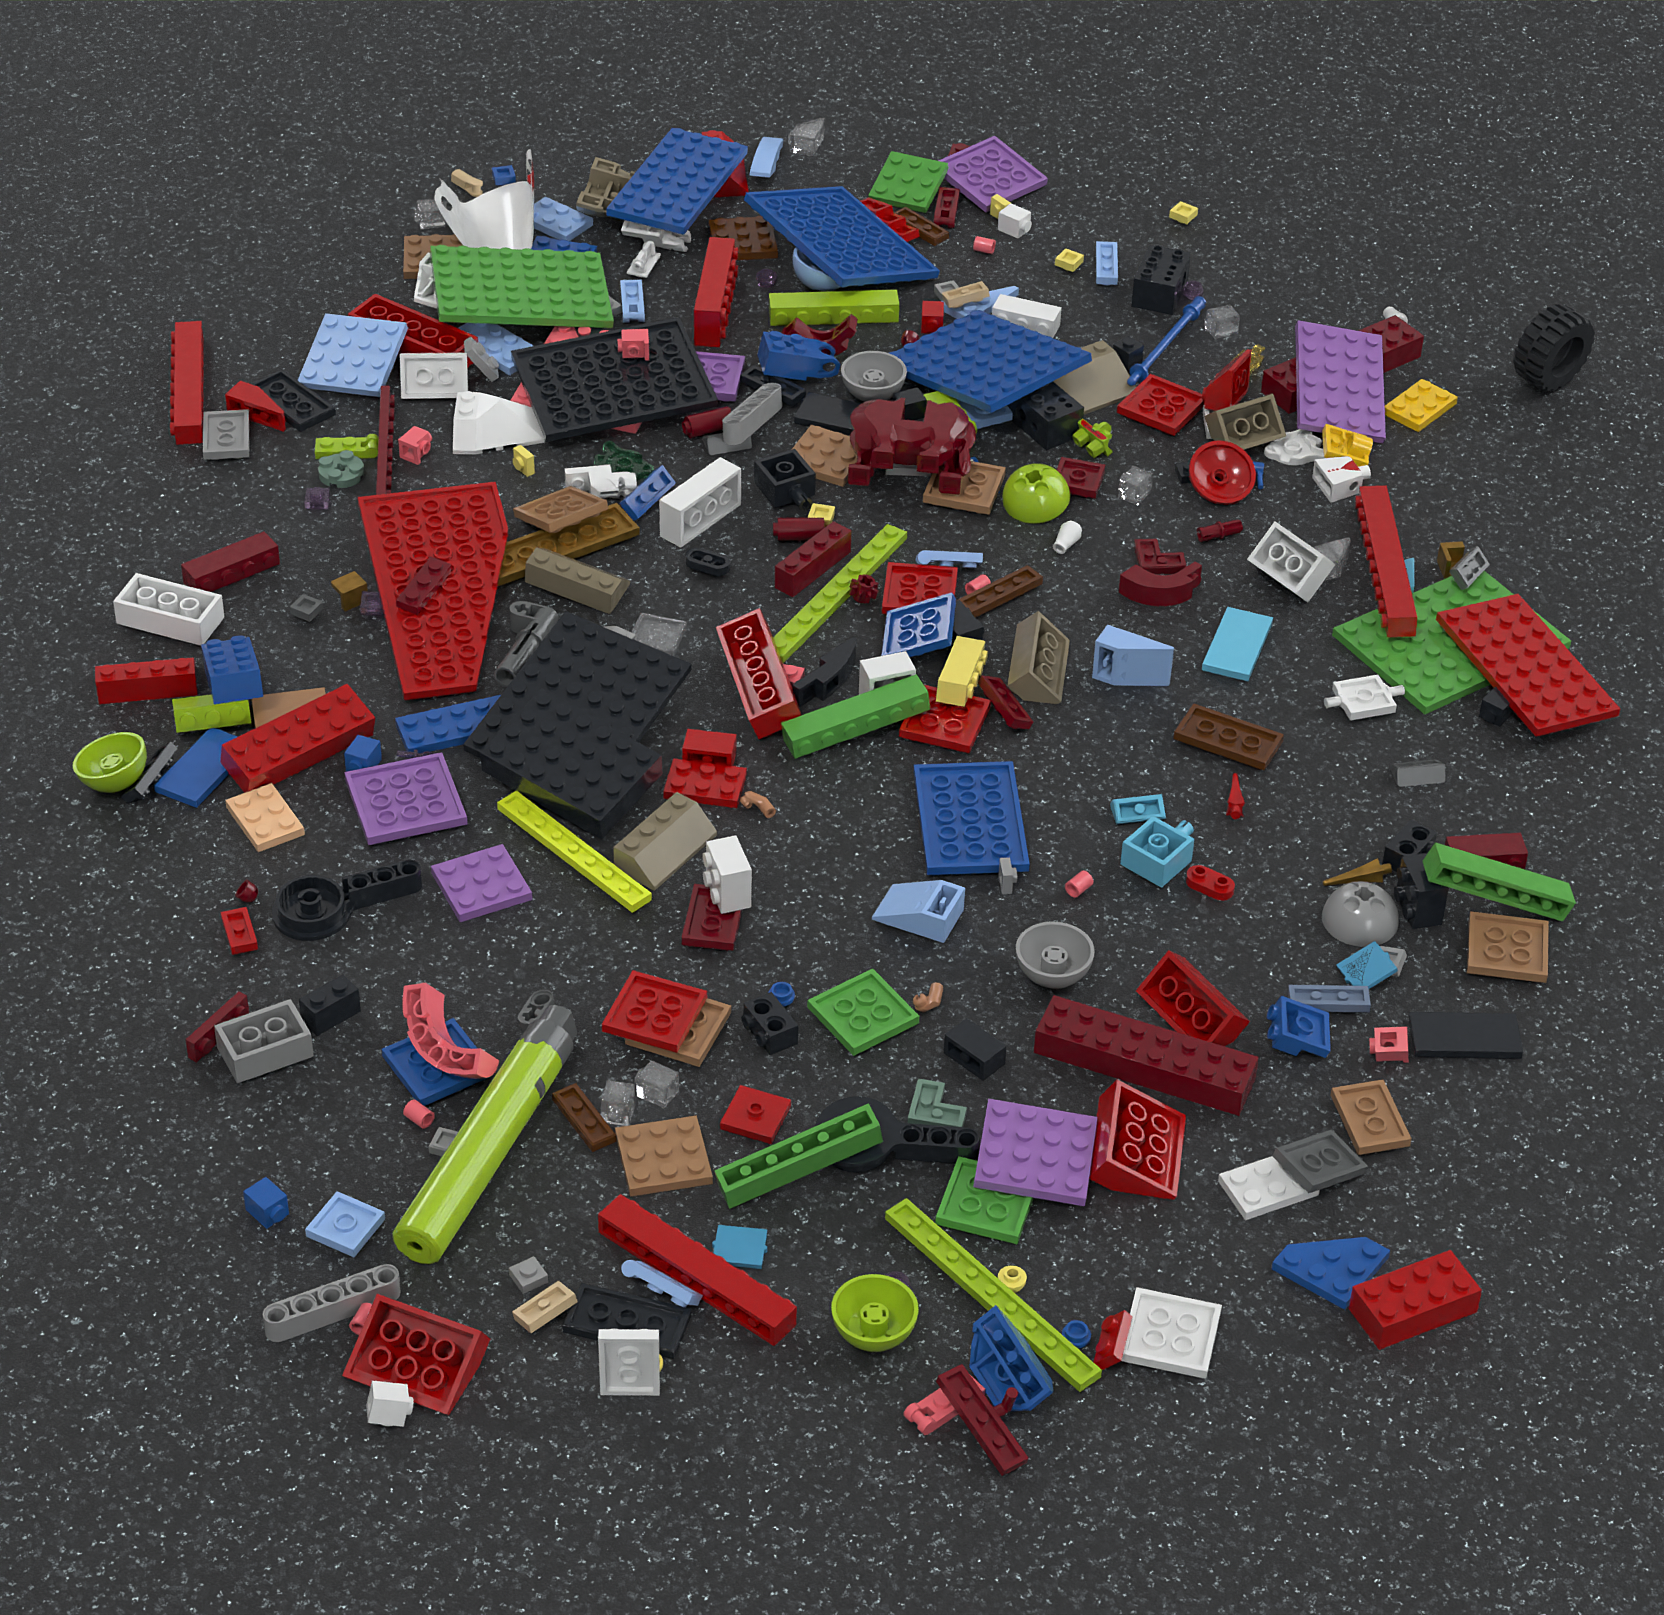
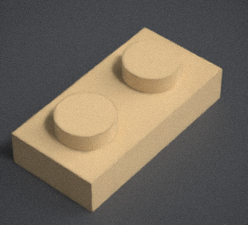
(970, 293)
(544, 1306)

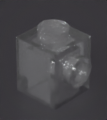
(428, 214)
(1222, 321)
(1135, 485)
(657, 1084)
(618, 1102)

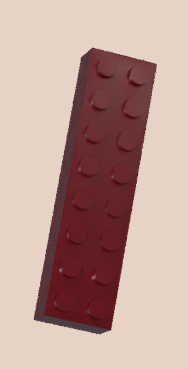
(1399, 346)
(1146, 1055)

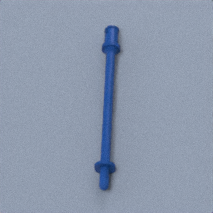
(1190, 313)

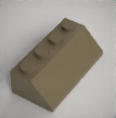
(575, 580)
(1038, 661)
(664, 841)

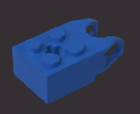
(795, 356)

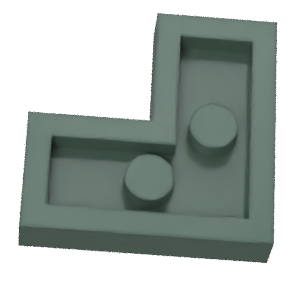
(929, 1110)

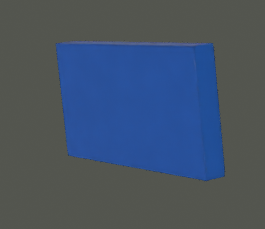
(197, 770)

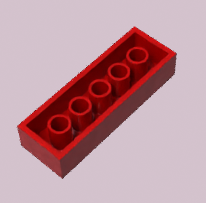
(715, 292)
(423, 331)
(758, 672)
(297, 739)

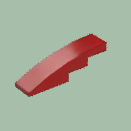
(894, 221)

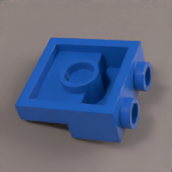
(1298, 1027)

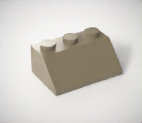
(1247, 423)

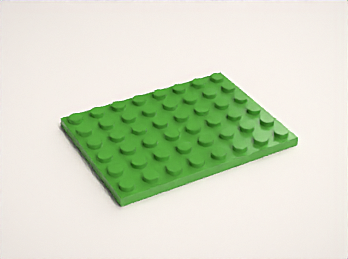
(520, 287)
(1431, 663)

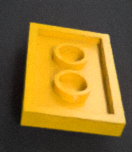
(1420, 405)

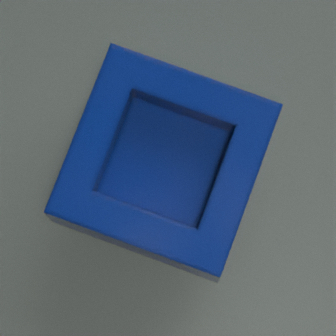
(503, 175)

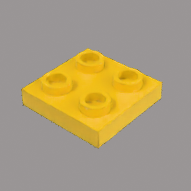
(1343, 443)

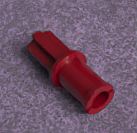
(1219, 530)

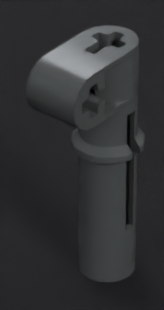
(531, 625)

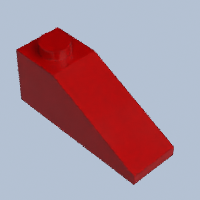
(260, 405)

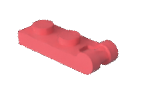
(938, 1409)

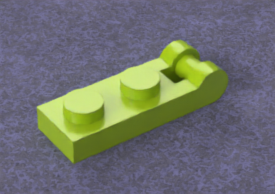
(361, 447)

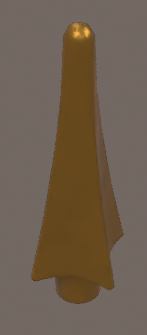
(1367, 873)

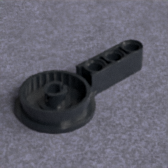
(319, 907)
(908, 1140)

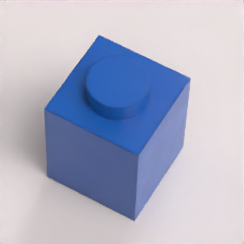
(362, 753)
(266, 1202)

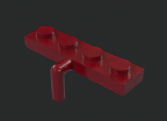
(984, 1419)

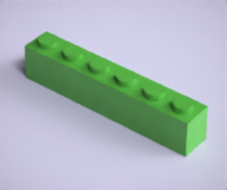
(855, 716)
(1498, 882)
(799, 1156)

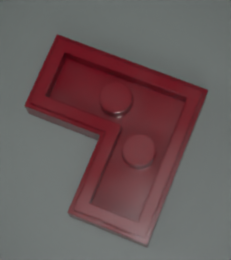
(1153, 561)

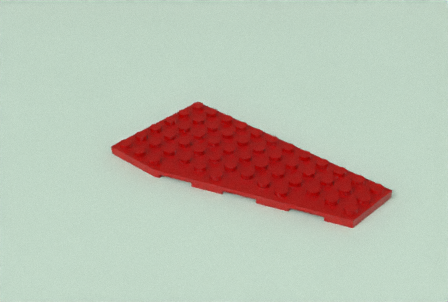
(460, 525)

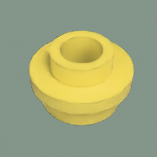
(1013, 1277)

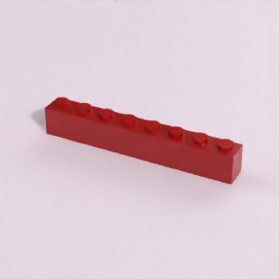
(187, 382)
(696, 1267)

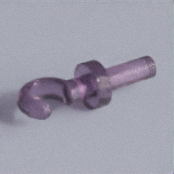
(415, 754)

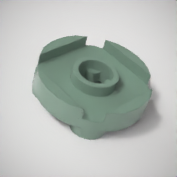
(331, 467)

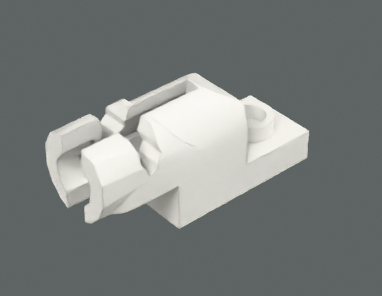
(660, 237)
(601, 481)

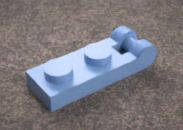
(632, 300)
(947, 558)
(661, 1282)

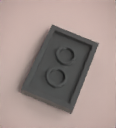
(1320, 1161)

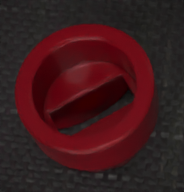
(909, 337)
(247, 892)

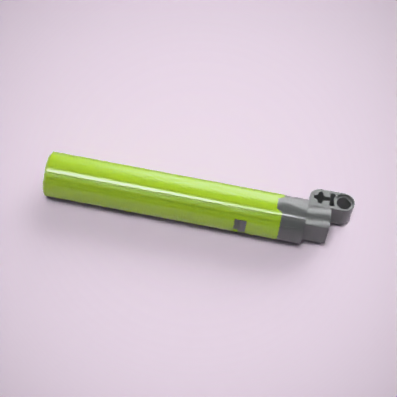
(488, 1130)

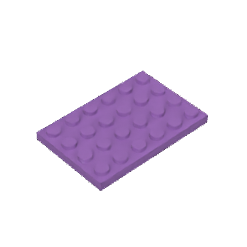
(1339, 380)

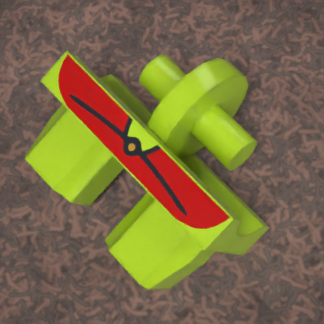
(1097, 435)

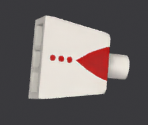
(1339, 477)

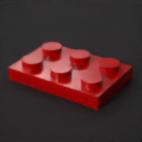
(706, 782)

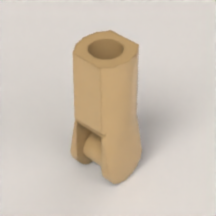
(467, 182)

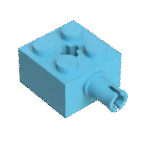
(1158, 850)

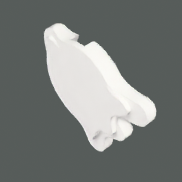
(1296, 448)

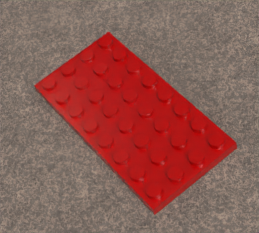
(1527, 664)

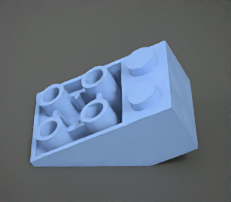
(1131, 659)
(922, 908)

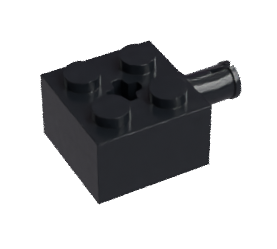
(785, 479)

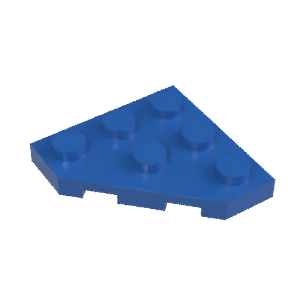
(1331, 1266)

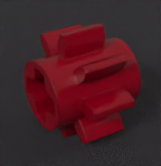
(863, 588)

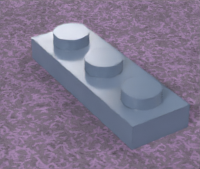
(1332, 997)

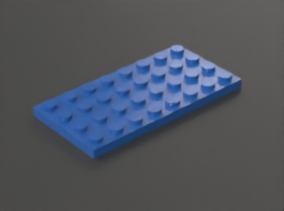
(677, 181)

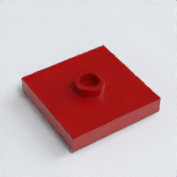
(755, 1114)

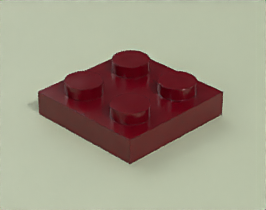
(1082, 476)

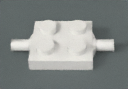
(1364, 697)

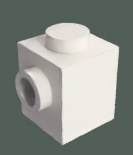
(1014, 220)
(388, 1403)

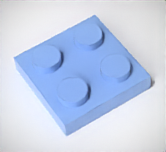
(345, 1224)

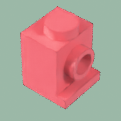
(634, 343)
(414, 444)
(1390, 1036)

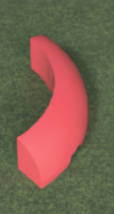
(428, 1033)

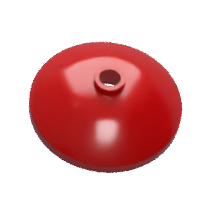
(1229, 464)

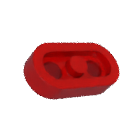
(1210, 882)

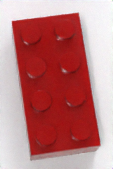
(1414, 1299)

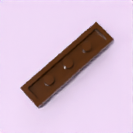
(1002, 590)

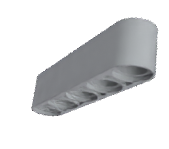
(752, 414)
(329, 1303)

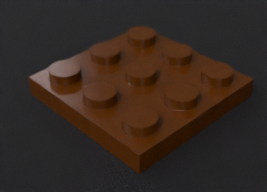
(751, 235)

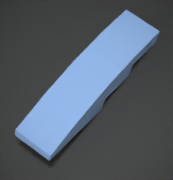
(766, 157)

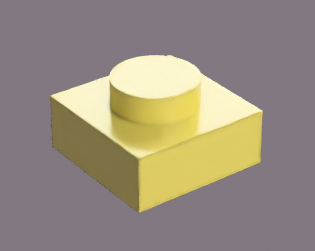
(997, 204)
(1183, 212)
(1069, 260)
(523, 460)
(825, 511)

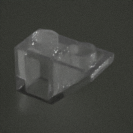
(1336, 552)

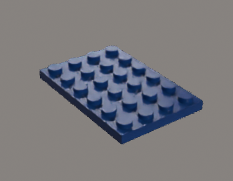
(970, 817)

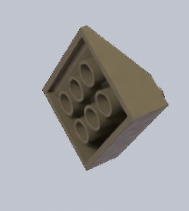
(1099, 381)

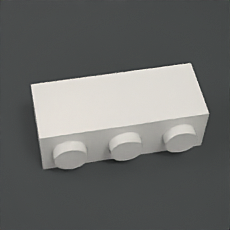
(1027, 313)

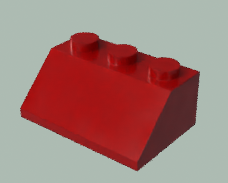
(1229, 384)

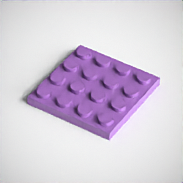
(992, 170)
(405, 798)
(1036, 1152)

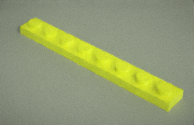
(574, 851)

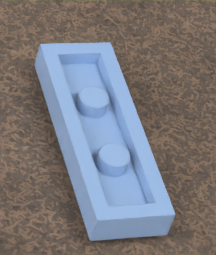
(1106, 263)

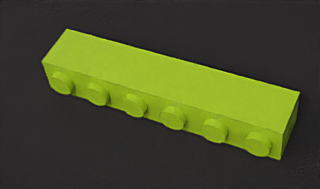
(834, 307)

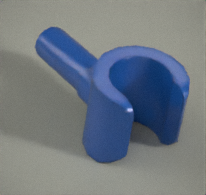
(1259, 467)

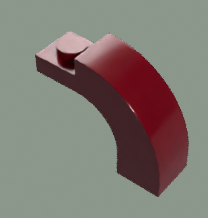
(836, 337)
(1160, 589)

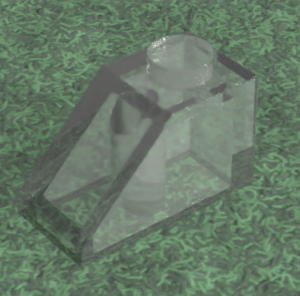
(807, 137)

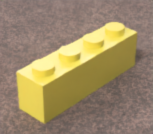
(961, 671)

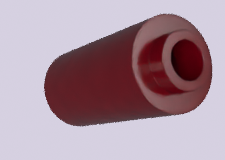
(705, 422)
(797, 528)

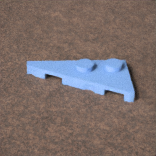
(984, 305)

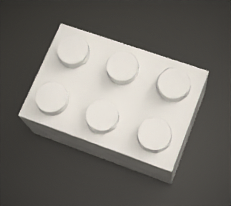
(1291, 561)

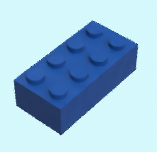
(232, 670)

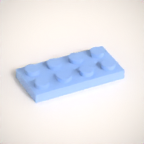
(497, 343)

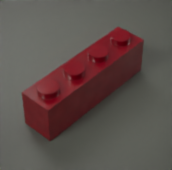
(812, 559)
(231, 563)

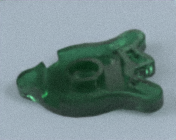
(623, 461)

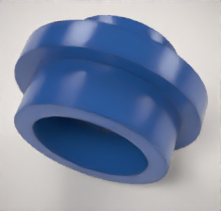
(783, 992)
(1077, 1333)

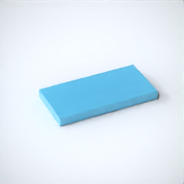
(1237, 644)

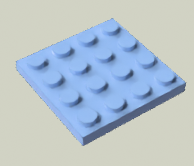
(352, 354)

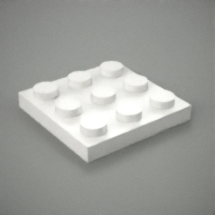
(1171, 1332)

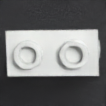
(644, 261)

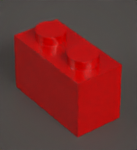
(709, 747)

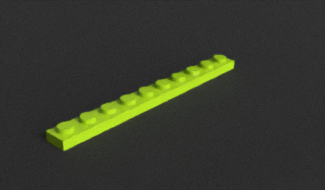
(837, 591)
(990, 1291)

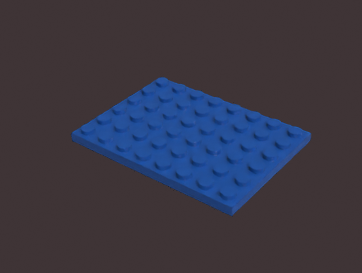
(841, 236)
(988, 360)

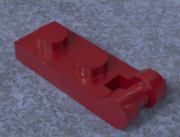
(946, 206)

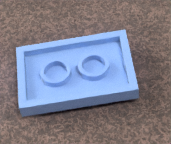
(559, 220)

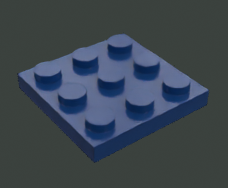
(920, 626)
(419, 1076)

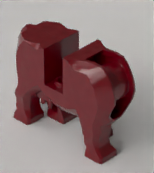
(886, 439)

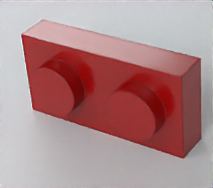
(239, 930)
(1112, 1339)

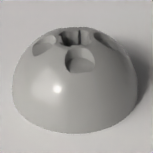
(873, 375)
(1360, 914)
(1054, 954)

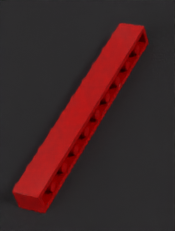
(1386, 561)

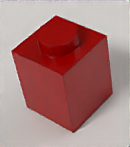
(932, 316)

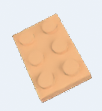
(265, 817)

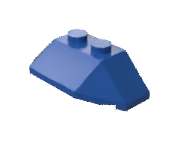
(1006, 1360)

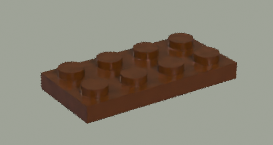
(1228, 736)

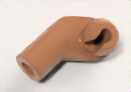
(760, 801)
(931, 1001)

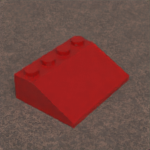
(1137, 1143)
(417, 1350)

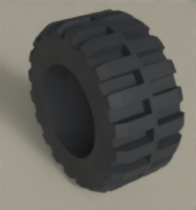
(1553, 347)

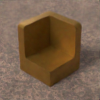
(1449, 555)
(350, 589)

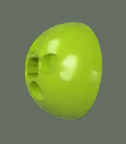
(1035, 494)
(111, 762)
(874, 1312)

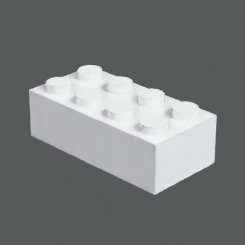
(700, 502)
(169, 609)

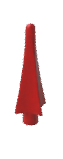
(1235, 799)

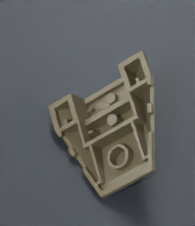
(603, 186)

